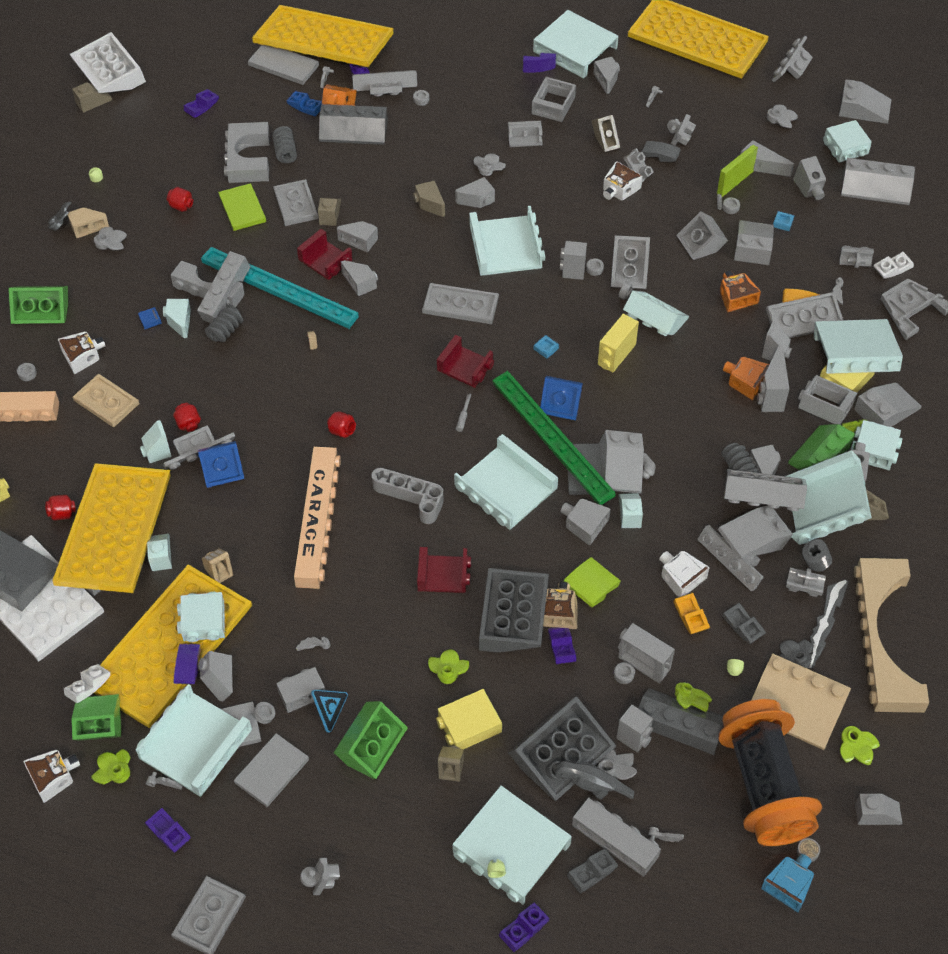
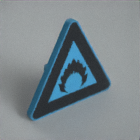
(329, 706)

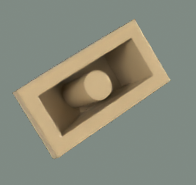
(86, 221)
(218, 565)

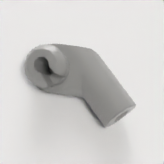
(649, 467)

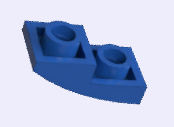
(304, 104)

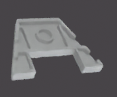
(908, 299)

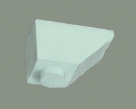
(178, 315)
(155, 443)
(630, 510)
(159, 552)

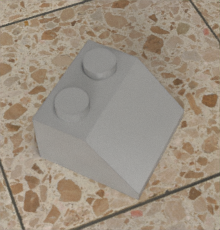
(701, 236)

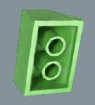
(38, 304)
(822, 445)
(371, 739)

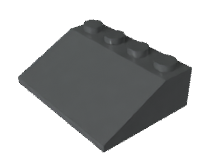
(22, 572)
(513, 610)
(565, 735)

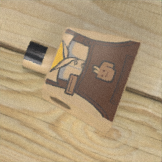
(561, 607)

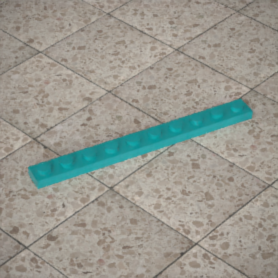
(288, 291)

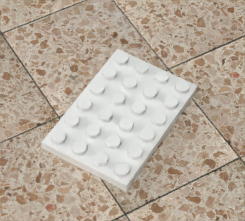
(51, 615)

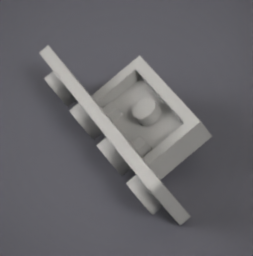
(795, 62)
(385, 82)
(189, 444)
(741, 568)

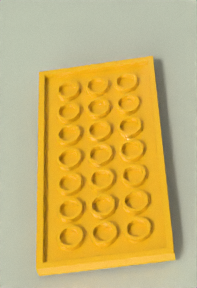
(323, 35)
(698, 37)
(112, 528)
(146, 657)

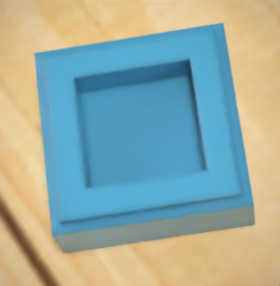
(783, 221)
(546, 346)

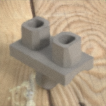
(680, 129)
(635, 162)
(856, 256)
(805, 581)
(321, 876)

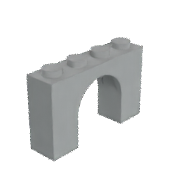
(240, 137)

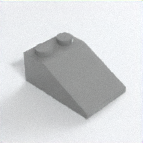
(864, 103)
(754, 242)
(630, 261)
(775, 385)
(886, 405)
(622, 460)
(756, 533)

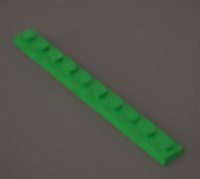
(554, 438)

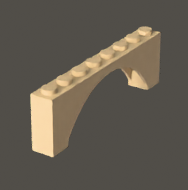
(889, 684)

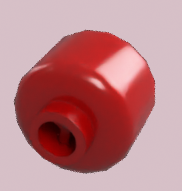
(180, 199)
(186, 417)
(341, 424)
(59, 507)

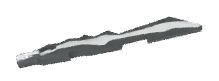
(825, 622)

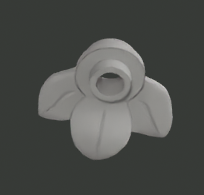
(781, 115)
(488, 164)
(109, 239)
(618, 765)

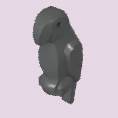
(592, 779)

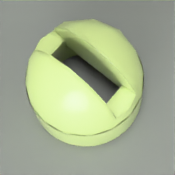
(95, 174)
(735, 666)
(496, 869)

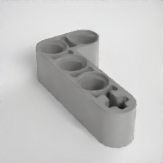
(411, 490)

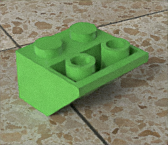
(97, 718)

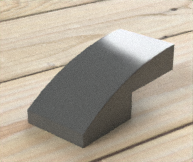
(664, 151)
(742, 624)
(592, 871)

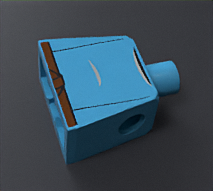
(790, 881)

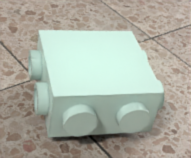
(847, 141)
(880, 443)
(201, 616)

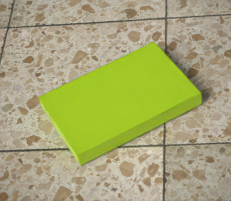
(737, 170)
(242, 207)

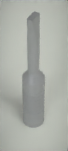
(463, 415)

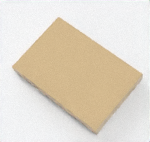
(106, 400)

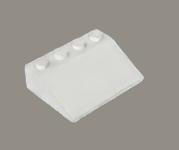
(108, 65)

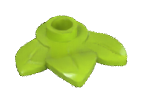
(448, 666)
(688, 696)
(859, 748)
(112, 767)

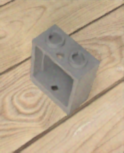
(549, 109)
(830, 391)
(645, 652)

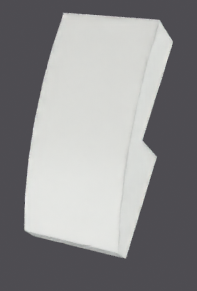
(893, 266)
(90, 681)

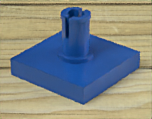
(561, 397)
(221, 464)

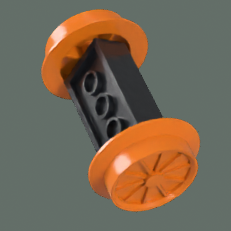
(778, 807)

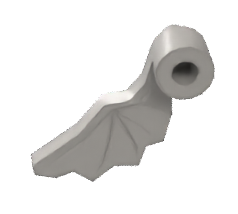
(326, 70)
(655, 90)
(837, 289)
(312, 642)
(152, 781)
(654, 833)

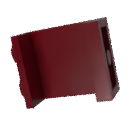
(322, 255)
(463, 363)
(443, 572)

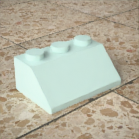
(655, 313)

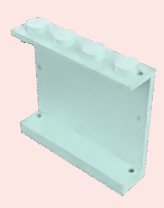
(574, 42)
(507, 244)
(859, 346)
(507, 483)
(833, 498)
(192, 741)
(516, 836)

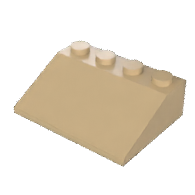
(805, 695)

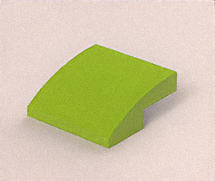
(592, 582)

